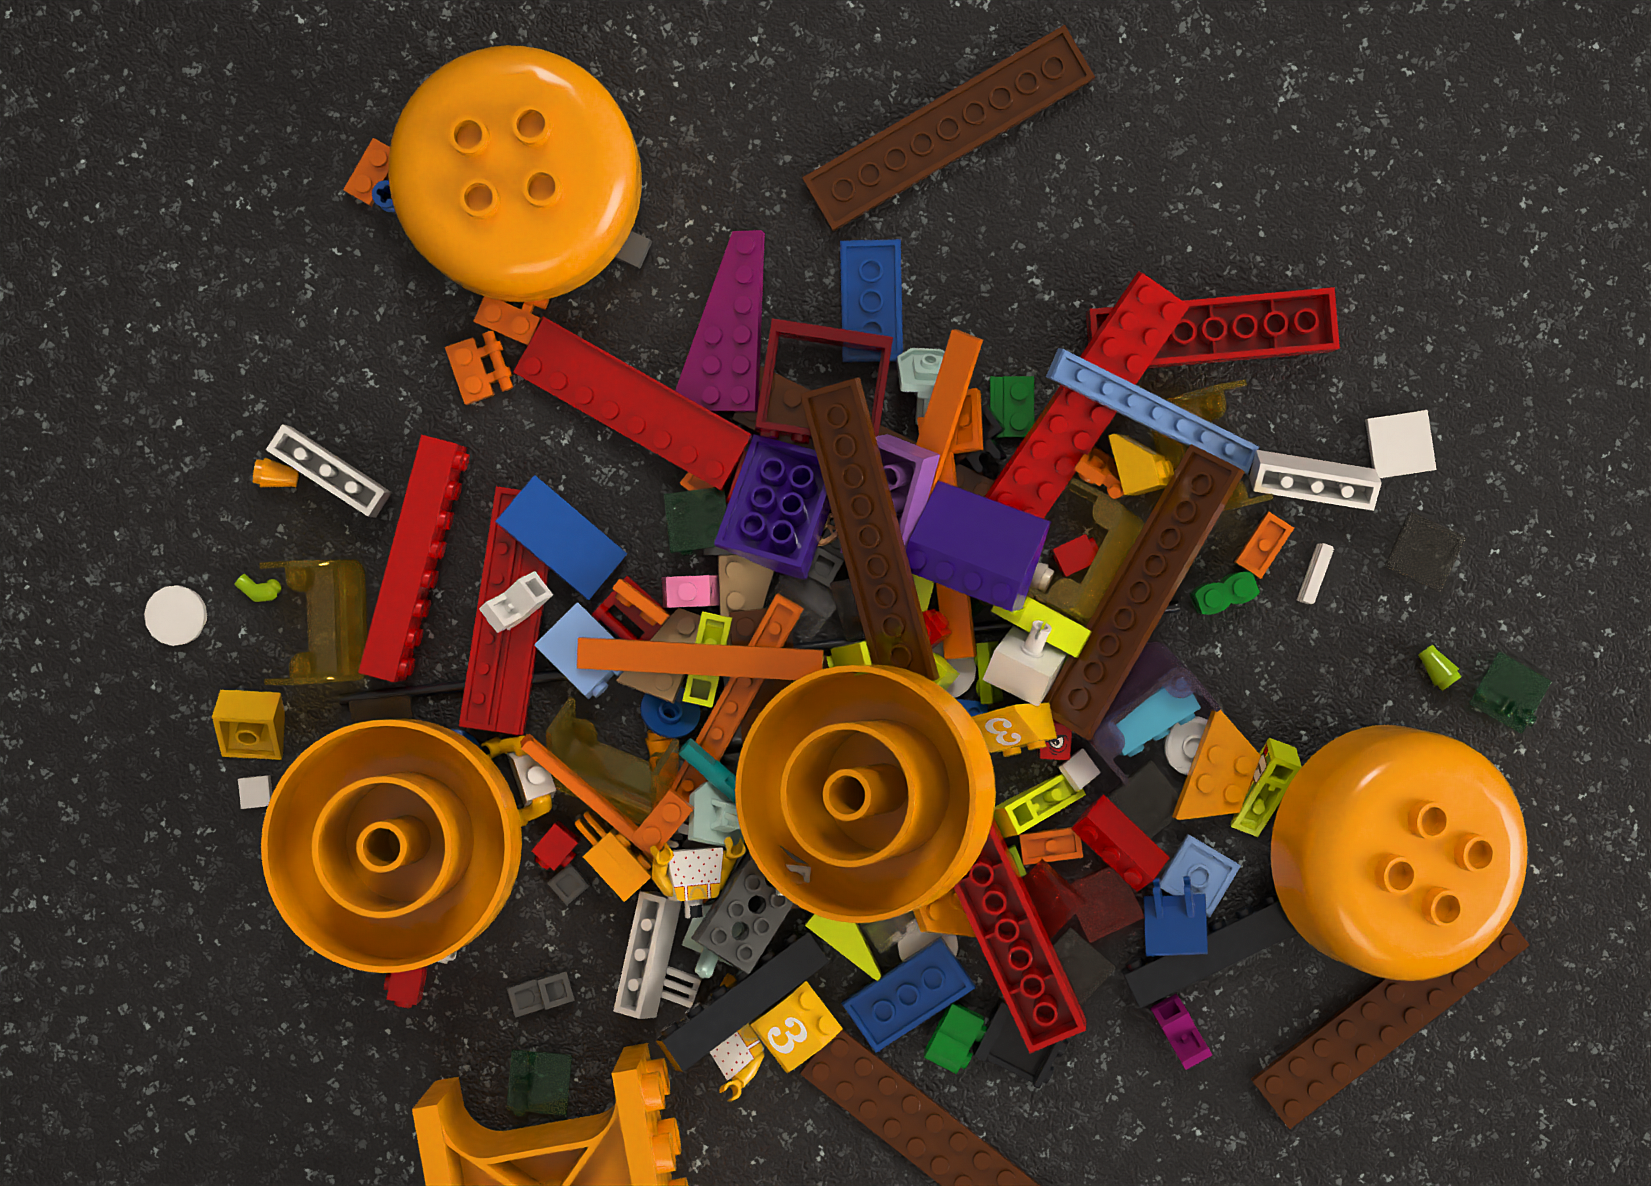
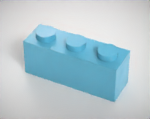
(1154, 718)

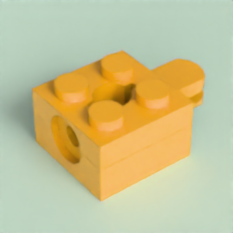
(615, 857)

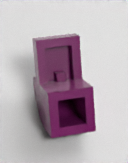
(1181, 1031)

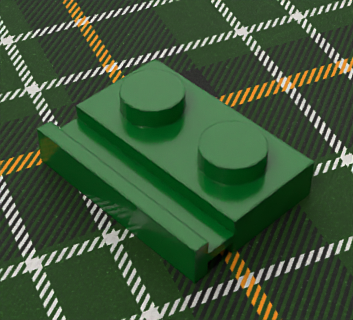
(1013, 404)

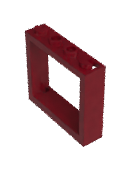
(822, 335)

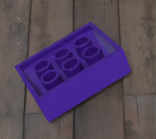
(776, 508)
(977, 546)

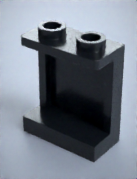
(1006, 1048)

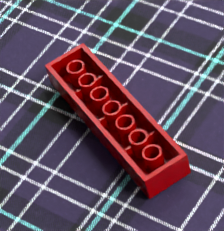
(1246, 328)
(413, 559)
(1018, 947)

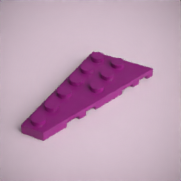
(726, 349)

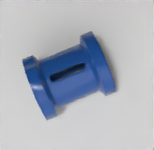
(377, 194)

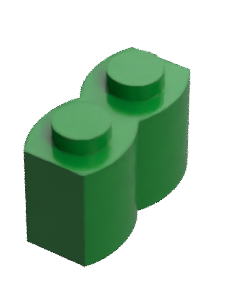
(1231, 589)
(954, 1037)

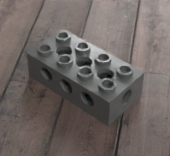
(732, 907)

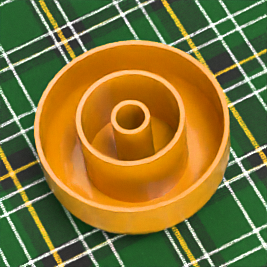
(515, 173)
(870, 787)
(391, 844)
(1399, 852)

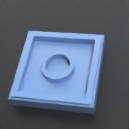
(1207, 869)

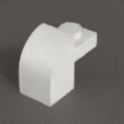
(516, 602)

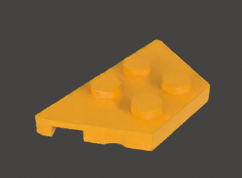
(1218, 772)
(944, 917)

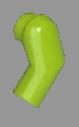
(258, 592)

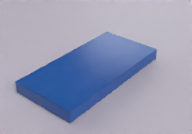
(871, 294)
(560, 537)
(908, 994)

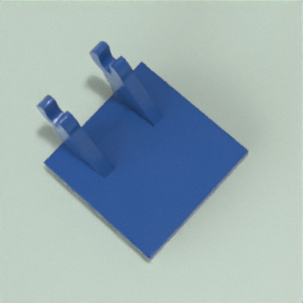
(1175, 922)

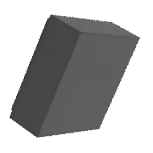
(568, 883)

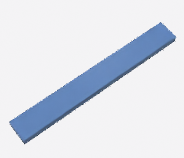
(1149, 409)

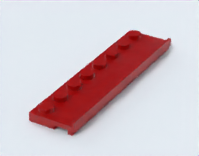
(633, 403)
(502, 662)

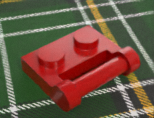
(602, 614)

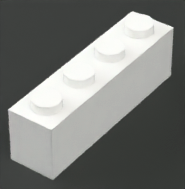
(328, 471)
(1315, 480)
(647, 955)

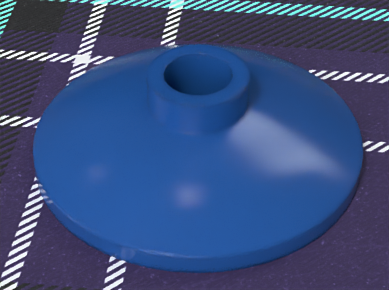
(684, 715)

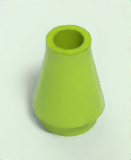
(1440, 669)

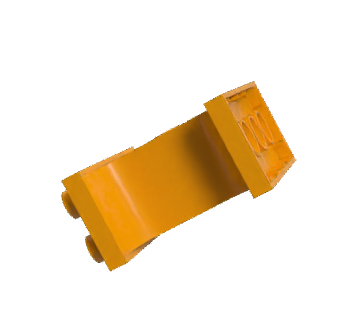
(605, 1149)

